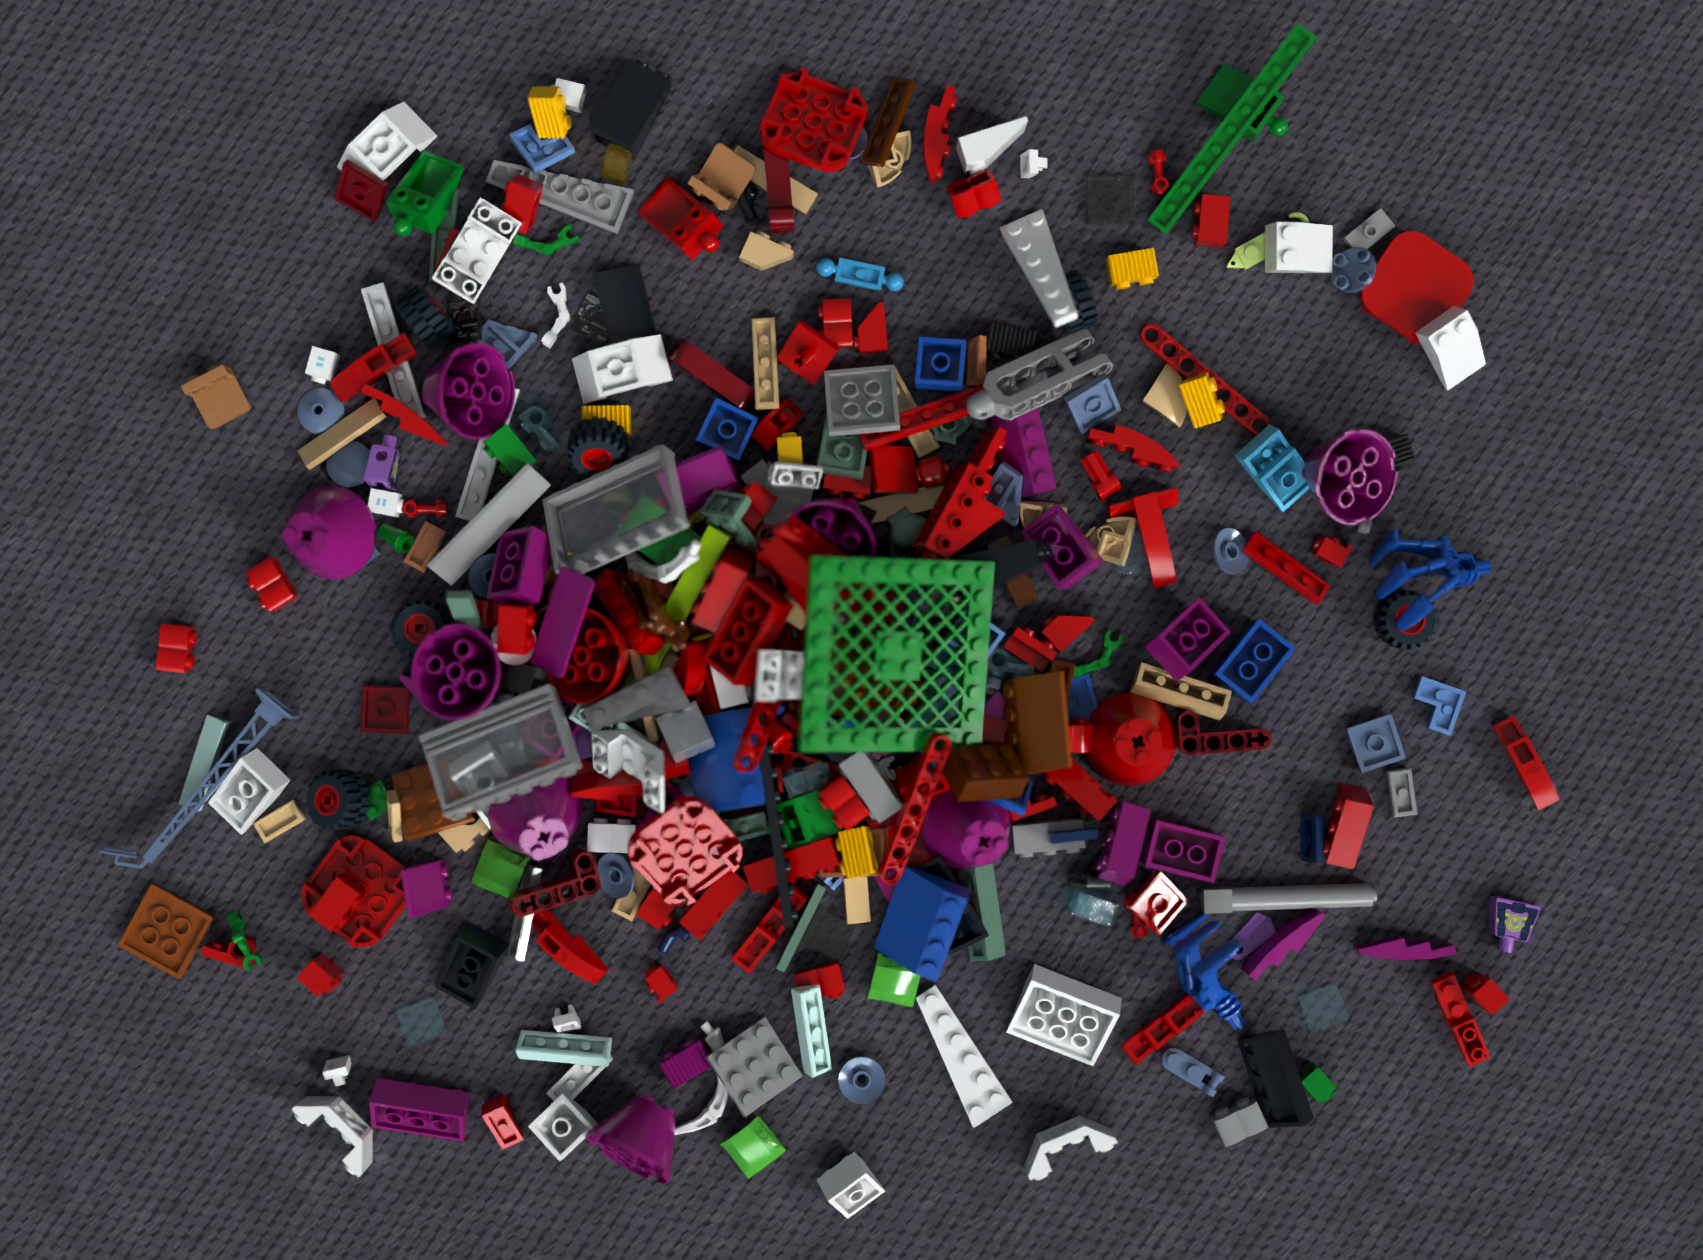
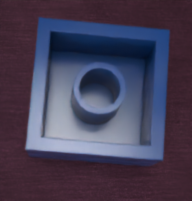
(940, 364)
(726, 428)

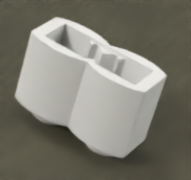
(609, 836)

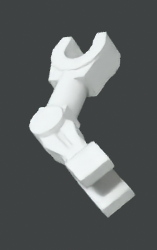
(564, 317)

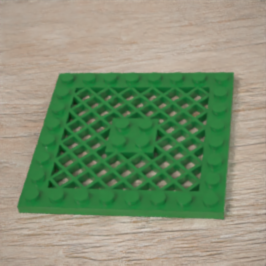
(894, 653)

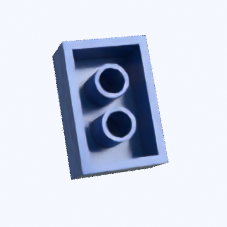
(1253, 660)

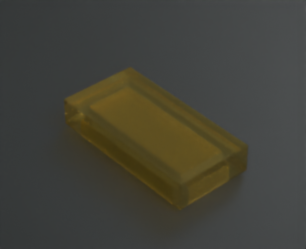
(616, 164)

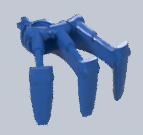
(1457, 567)
(1200, 976)

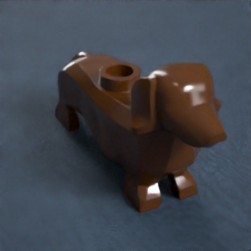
(652, 610)

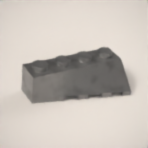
(646, 697)

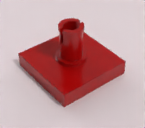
(807, 353)

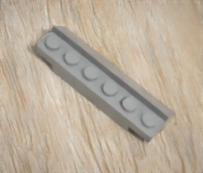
(489, 524)

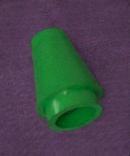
(397, 538)

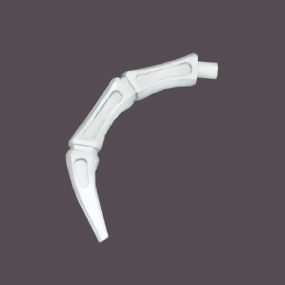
(668, 571)
(717, 1104)

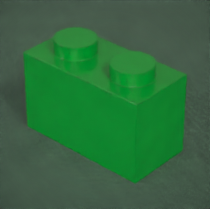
(508, 451)

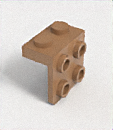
(723, 177)
(217, 395)

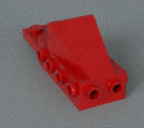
(960, 508)
(789, 554)

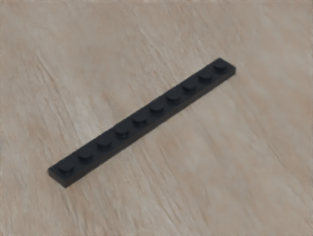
(776, 819)

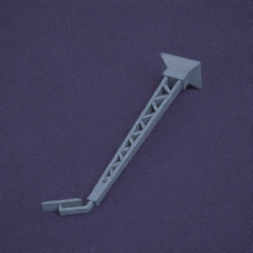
(272, 711)

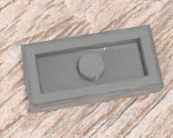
(1370, 230)
(1401, 792)

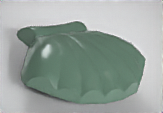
(949, 431)
(905, 527)

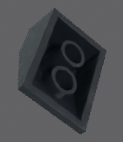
(471, 965)

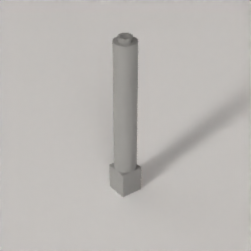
(1286, 897)

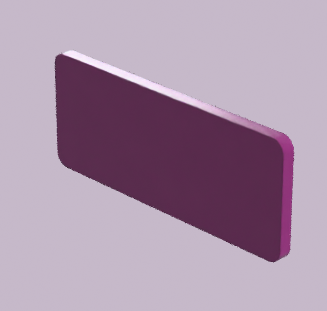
(562, 621)

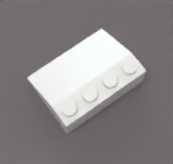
(1064, 1015)

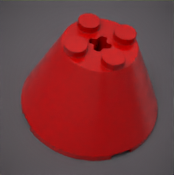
(597, 661)
(1116, 723)

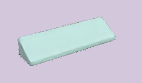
(205, 756)
(811, 1029)
(564, 1048)

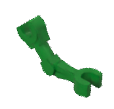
(549, 248)
(1104, 659)
(237, 924)

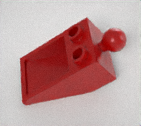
(682, 219)

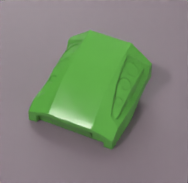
(499, 868)
(893, 982)
(753, 1146)

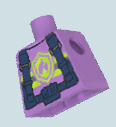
(383, 473)
(1511, 921)

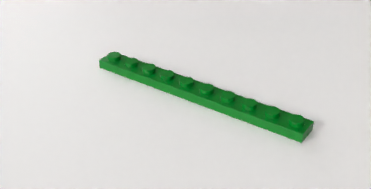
(1232, 128)

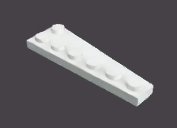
(1037, 256)
(972, 1077)

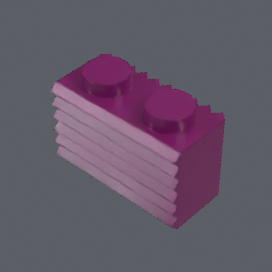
(686, 1062)

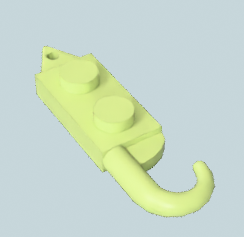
(1254, 250)

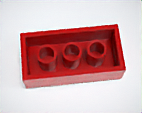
(746, 628)

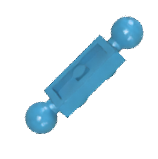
(859, 274)

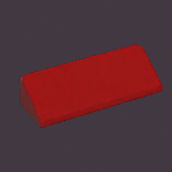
(1166, 499)

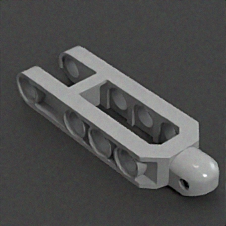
(993, 402)

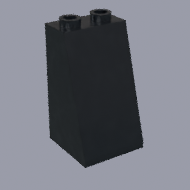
(631, 107)
(1012, 560)

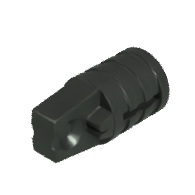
(1087, 881)

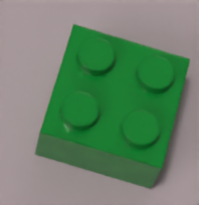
(378, 799)

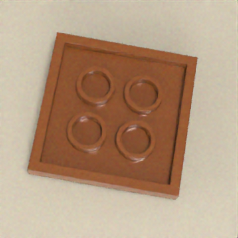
(420, 804)
(166, 930)

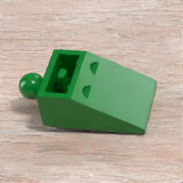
(1226, 91)
(424, 194)
(805, 820)

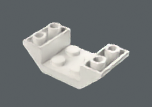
(388, 141)
(476, 251)
(621, 368)
(793, 488)
(779, 675)
(629, 752)
(347, 1121)
(1062, 1134)

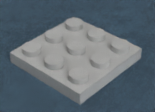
(861, 400)
(754, 1066)

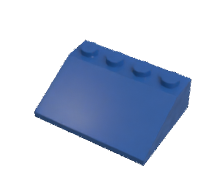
(713, 769)
(921, 922)

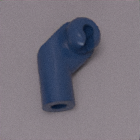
(670, 937)

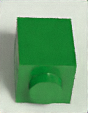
(1317, 1083)

